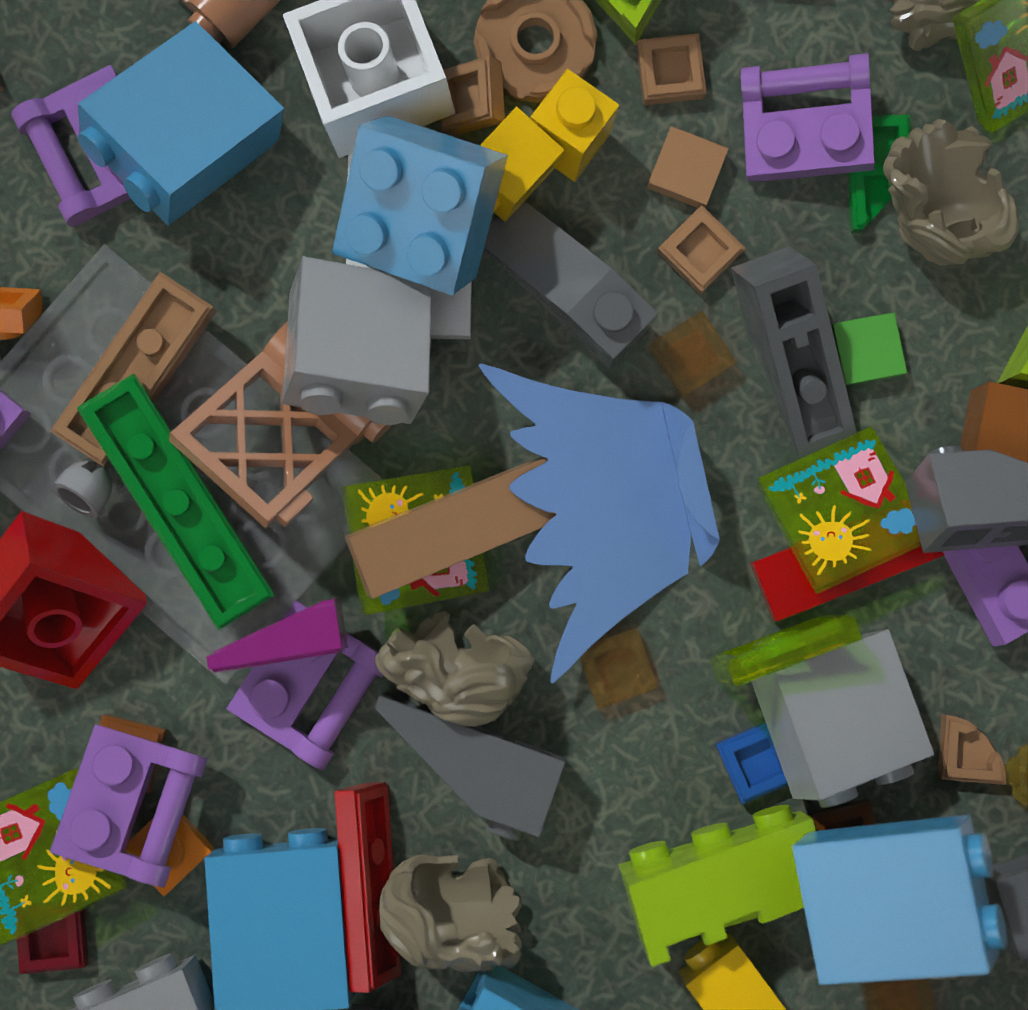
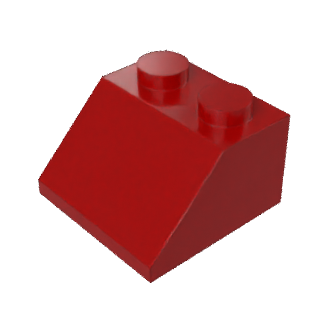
(59, 602)

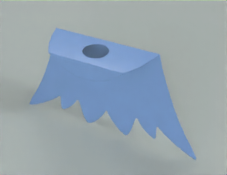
(623, 499)

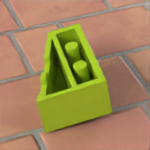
(715, 880)

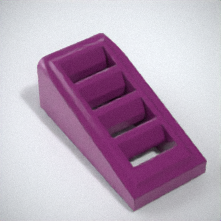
(300, 636)

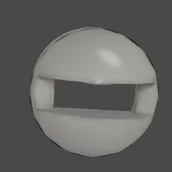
(84, 487)

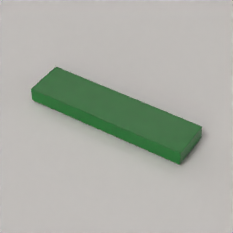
(176, 501)

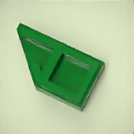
(869, 189)

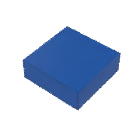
(752, 763)

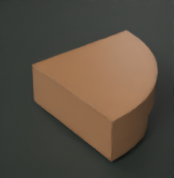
(967, 753)

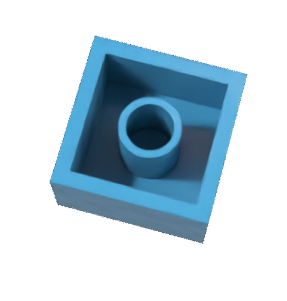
(418, 203)

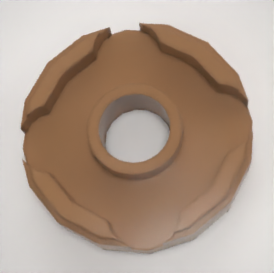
(528, 74)

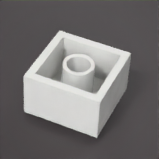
(368, 64)

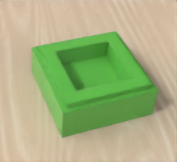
(869, 349)

